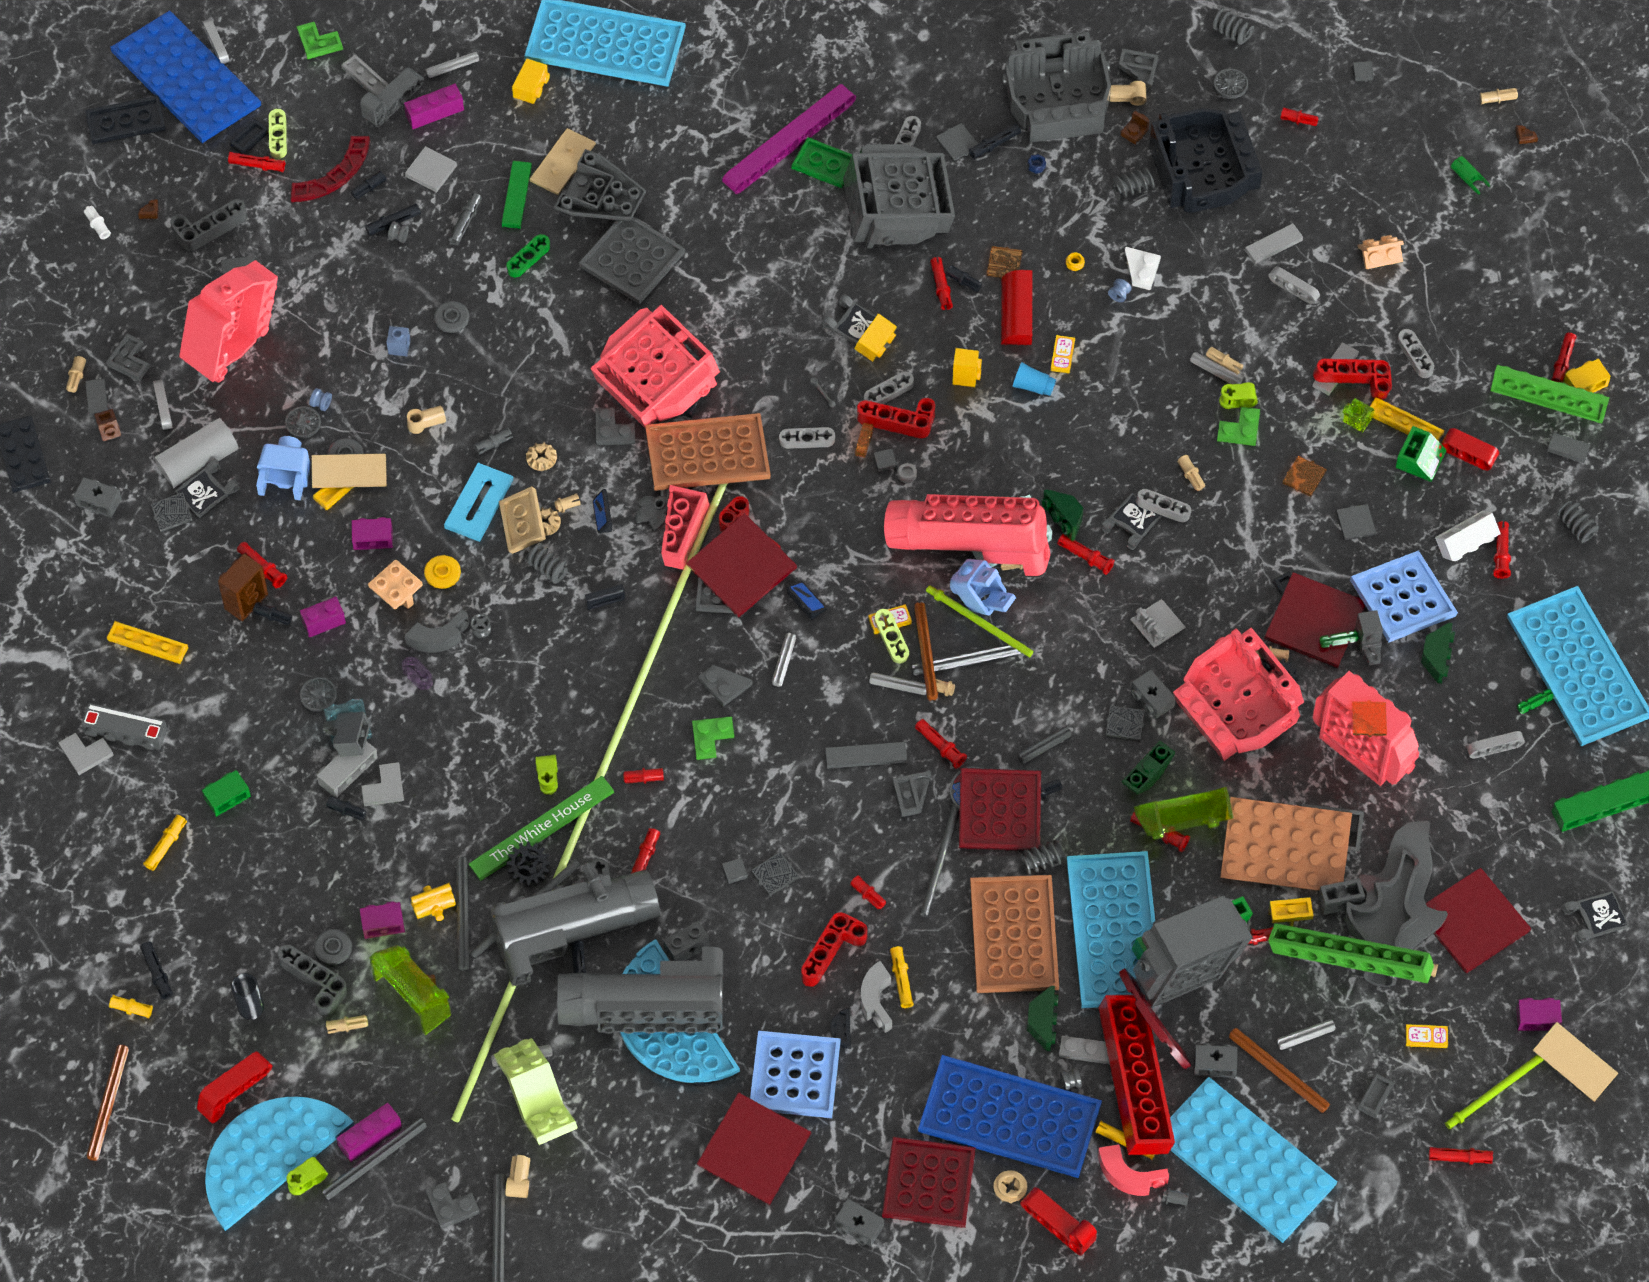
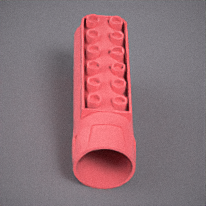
(999, 527)

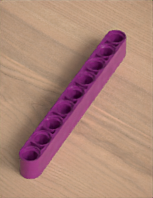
(788, 139)

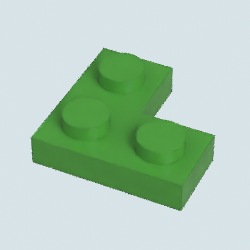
(318, 45)
(1243, 432)
(708, 731)

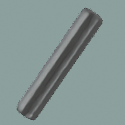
(1044, 744)

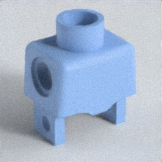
(284, 466)
(976, 580)

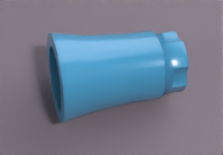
(1033, 380)

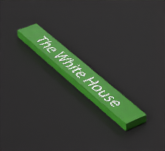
(542, 826)

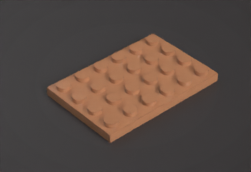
(707, 451)
(1285, 844)
(1014, 933)

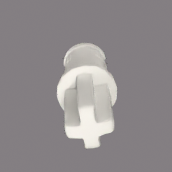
(97, 222)

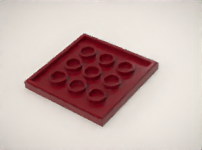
(741, 565)
(1313, 611)
(999, 809)
(1477, 920)
(754, 1148)
(928, 1182)

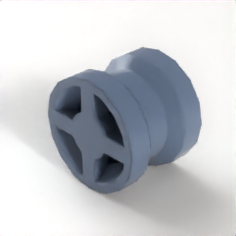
(1119, 290)
(320, 399)

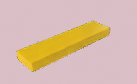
(1401, 419)
(147, 642)

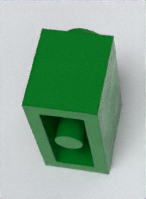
(226, 793)

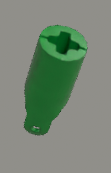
(1468, 173)

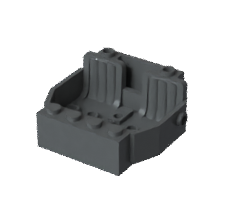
(1061, 62)
(900, 212)
(1190, 950)

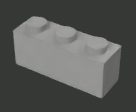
(345, 770)

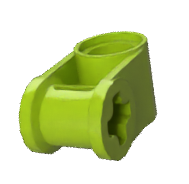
(1240, 395)
(547, 772)
(306, 1176)

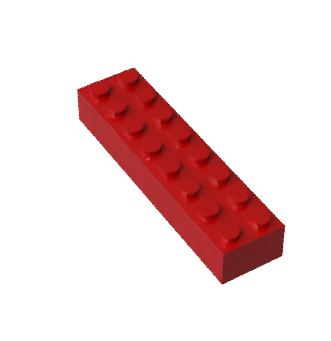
(1136, 1077)

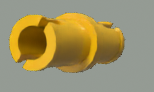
(130, 1006)

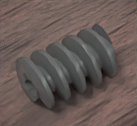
(1232, 28)
(1132, 181)
(1577, 522)
(546, 563)
(1042, 855)

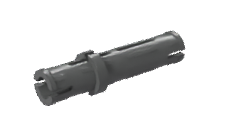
(467, 214)

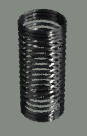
(247, 996)

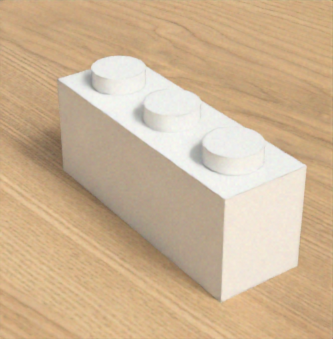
(1467, 536)

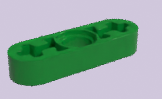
(527, 263)

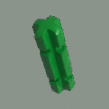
(1338, 638)
(1535, 701)

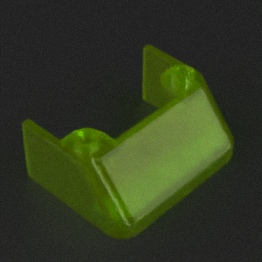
(1184, 812)
(412, 985)

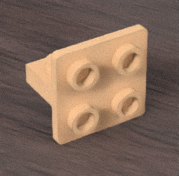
(1381, 252)
(396, 585)

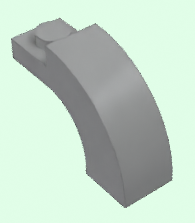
(873, 984)

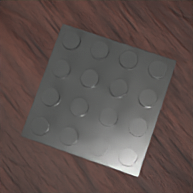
(632, 258)

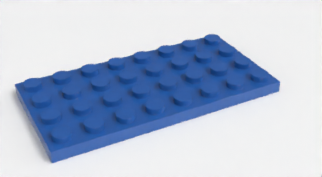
(186, 76)
(1010, 1116)

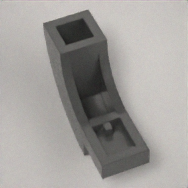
(437, 639)

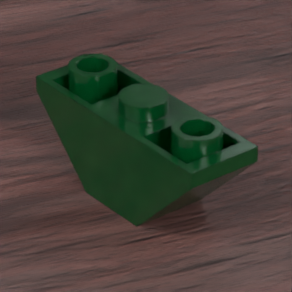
(1064, 511)
(1437, 651)
(1149, 768)
(1042, 1018)

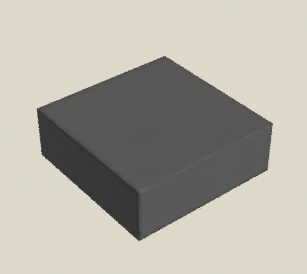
(1363, 71)
(885, 460)
(734, 870)

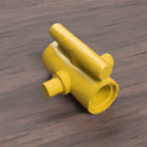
(433, 901)

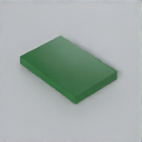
(822, 162)

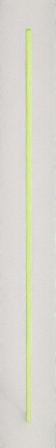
(601, 772)

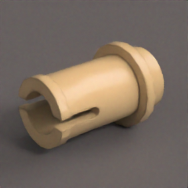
(566, 503)
(945, 687)

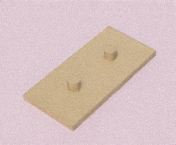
(561, 161)
(349, 470)
(1575, 1061)

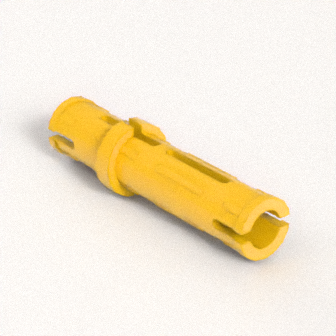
(169, 836)
(900, 969)
(1114, 1134)

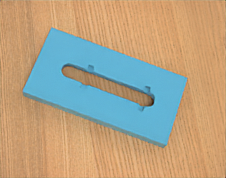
(478, 525)

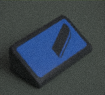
(602, 512)
(806, 599)

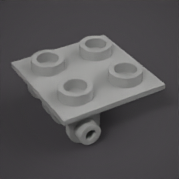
(1157, 623)

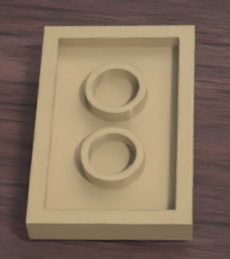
(522, 520)

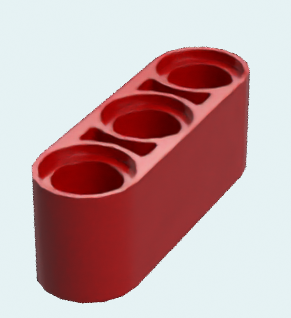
(1470, 449)

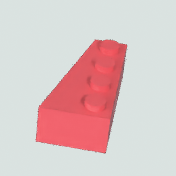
(683, 521)

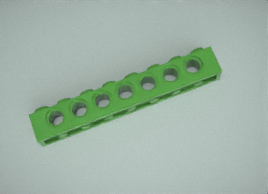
(1351, 953)

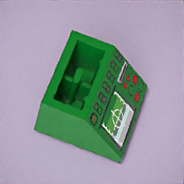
(1421, 454)

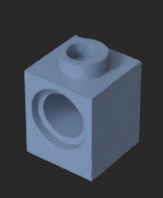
(398, 341)

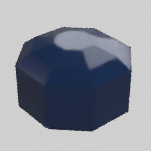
(1036, 163)

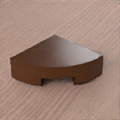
(1525, 135)
(149, 211)

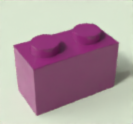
(372, 533)
(322, 616)
(382, 920)
(1538, 1014)

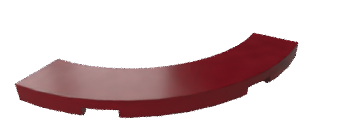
(337, 176)
(1152, 1019)

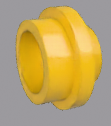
(1075, 257)

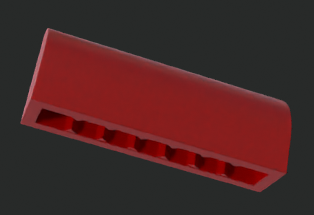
(1016, 308)

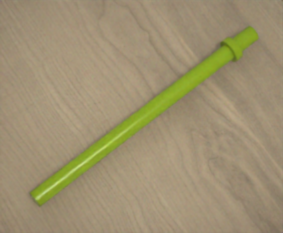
(940, 596)
(1458, 1117)

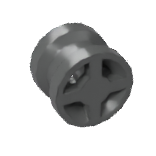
(398, 232)
(480, 620)
(1070, 1079)

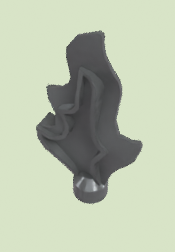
(1395, 898)

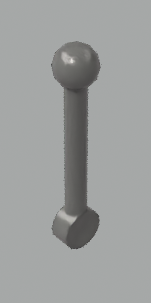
(814, 381)

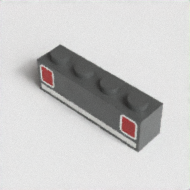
(124, 726)

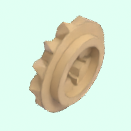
(541, 463)
(554, 521)
(1007, 1178)

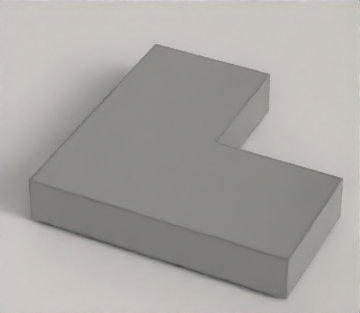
(84, 757)
(389, 789)

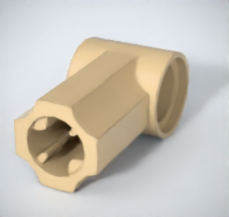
(1133, 93)
(425, 419)
(518, 1182)

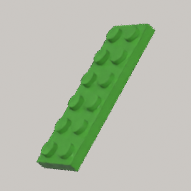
(1549, 394)

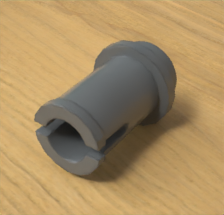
(1175, 1197)

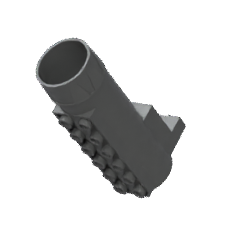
(544, 924)
(679, 999)

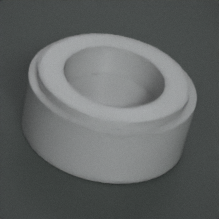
(907, 473)

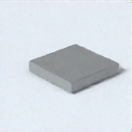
(431, 169)

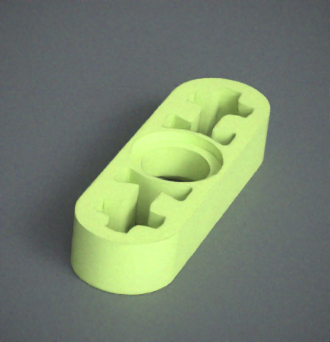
(282, 140)
(894, 628)

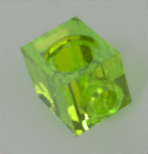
(1360, 421)

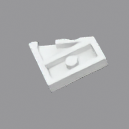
(1142, 267)

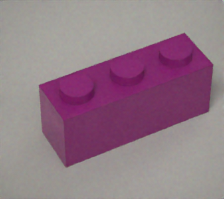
(434, 106)
(369, 1132)

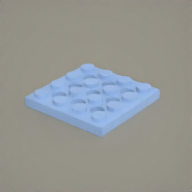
(1407, 585)
(806, 1066)

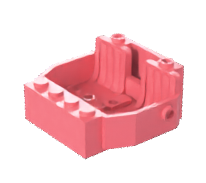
(228, 319)
(673, 380)
(1223, 677)
(1376, 756)

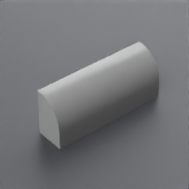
(195, 452)

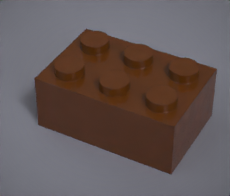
(242, 587)

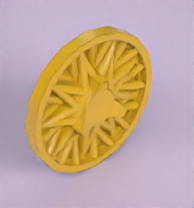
(442, 572)

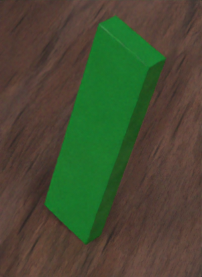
(516, 194)

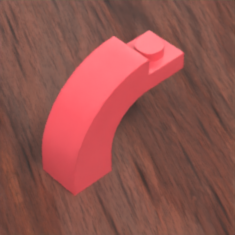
(1124, 1177)

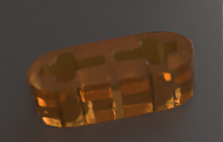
(864, 440)

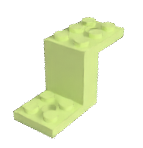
(535, 1091)

